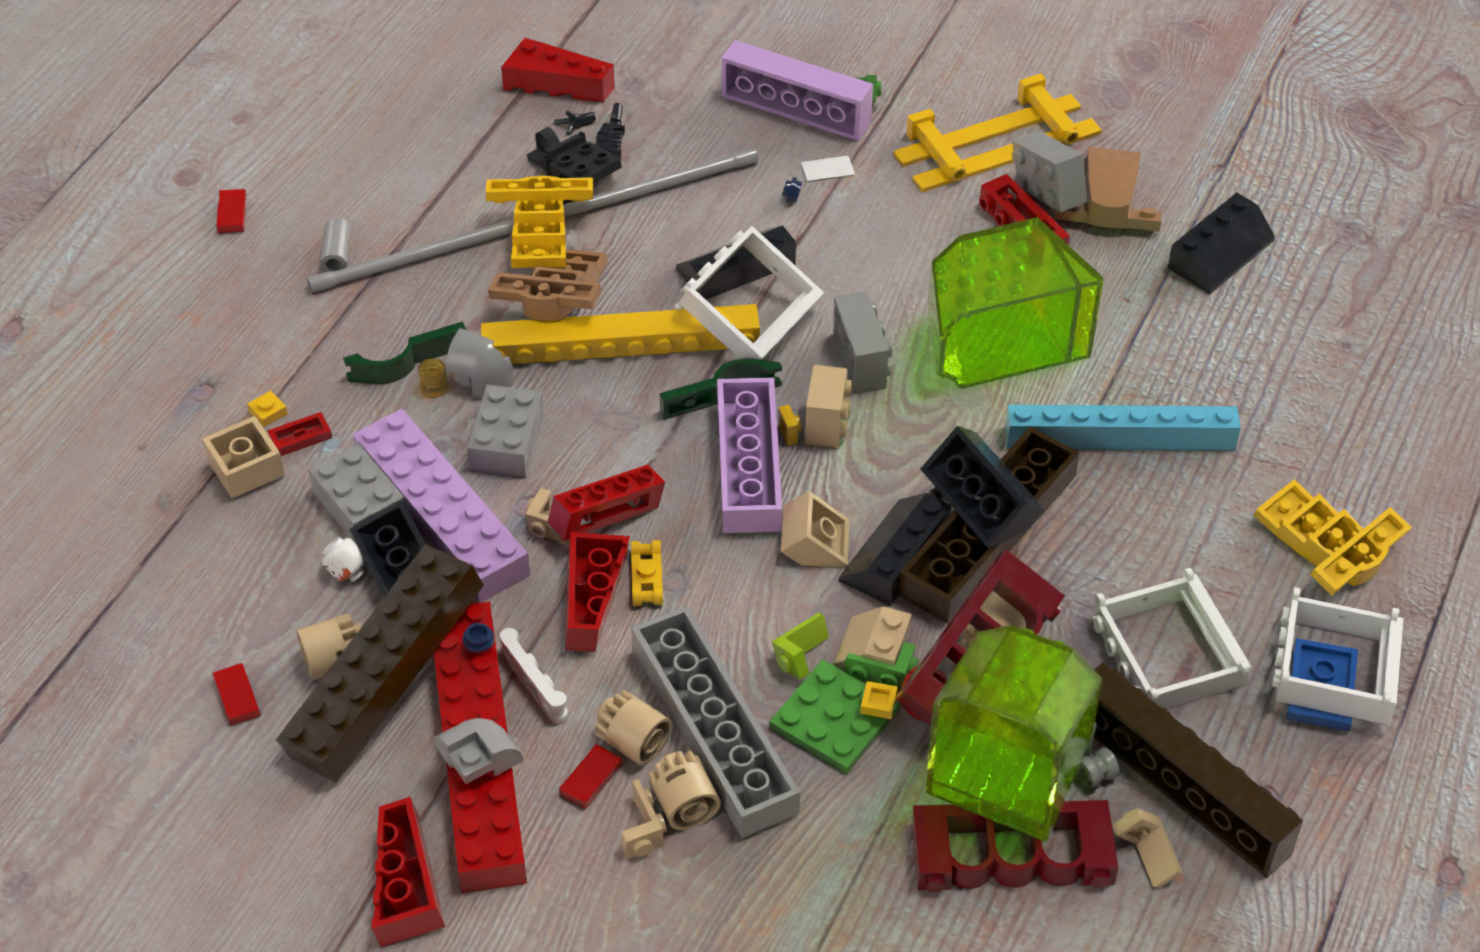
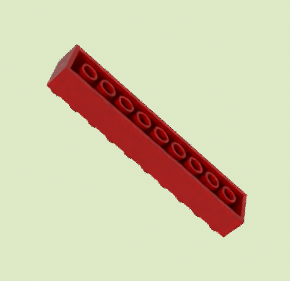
(486, 808)

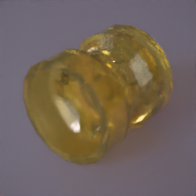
(433, 378)

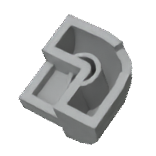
(477, 363)
(477, 748)

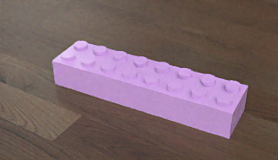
(444, 504)

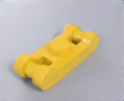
(646, 573)

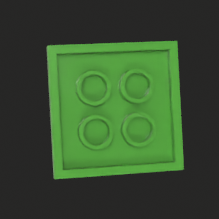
(827, 718)

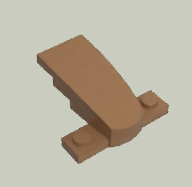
(1111, 192)
(555, 290)

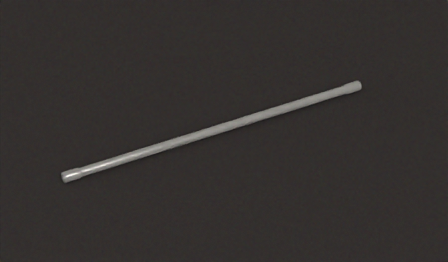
(332, 278)

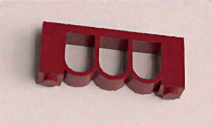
(1014, 583)
(938, 868)

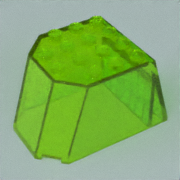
(1010, 304)
(1012, 728)

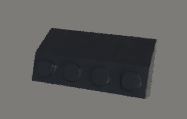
(1221, 244)
(740, 268)
(981, 488)
(388, 543)
(893, 545)

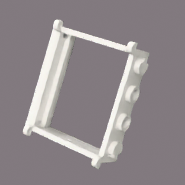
(781, 267)
(1207, 617)
(1347, 620)

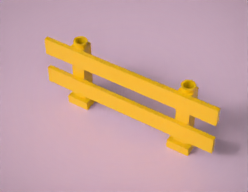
(942, 147)

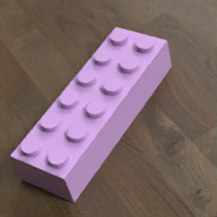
(797, 90)
(749, 456)

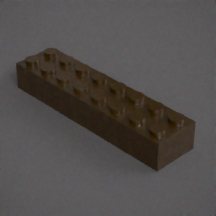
(955, 557)
(380, 663)
(1194, 775)

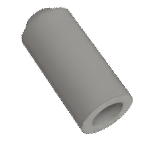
(335, 244)

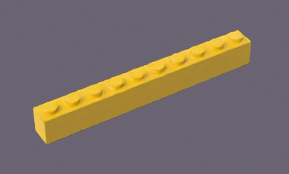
(614, 334)

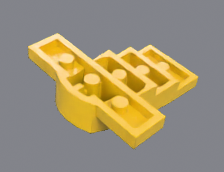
(539, 216)
(1330, 538)

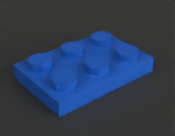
(1325, 665)

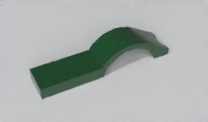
(419, 348)
(704, 393)

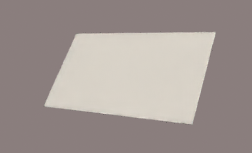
(827, 168)

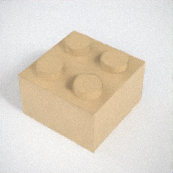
(827, 406)
(243, 457)

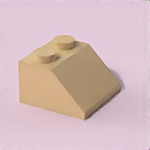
(814, 533)
(875, 635)

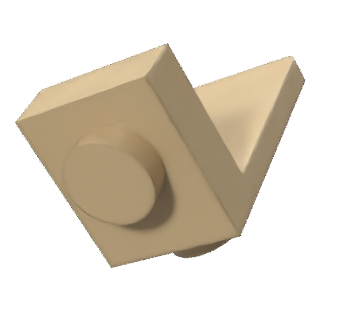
(538, 514)
(647, 836)
(1152, 843)

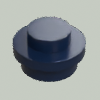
(792, 189)
(478, 638)

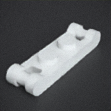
(538, 685)

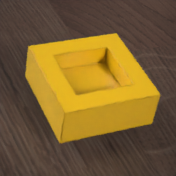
(267, 408)
(789, 425)
(878, 700)

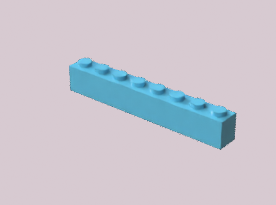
(1128, 426)

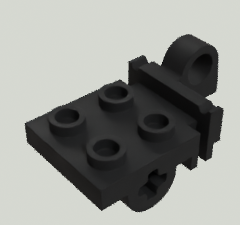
(572, 157)

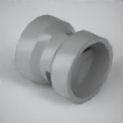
(1098, 767)

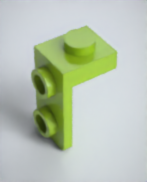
(793, 644)

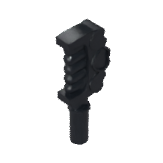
(611, 134)

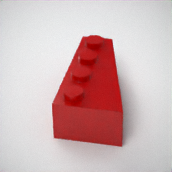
(557, 71)
(592, 580)
(405, 883)

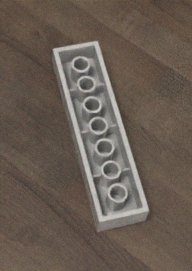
(715, 721)

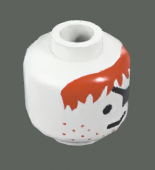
(343, 559)

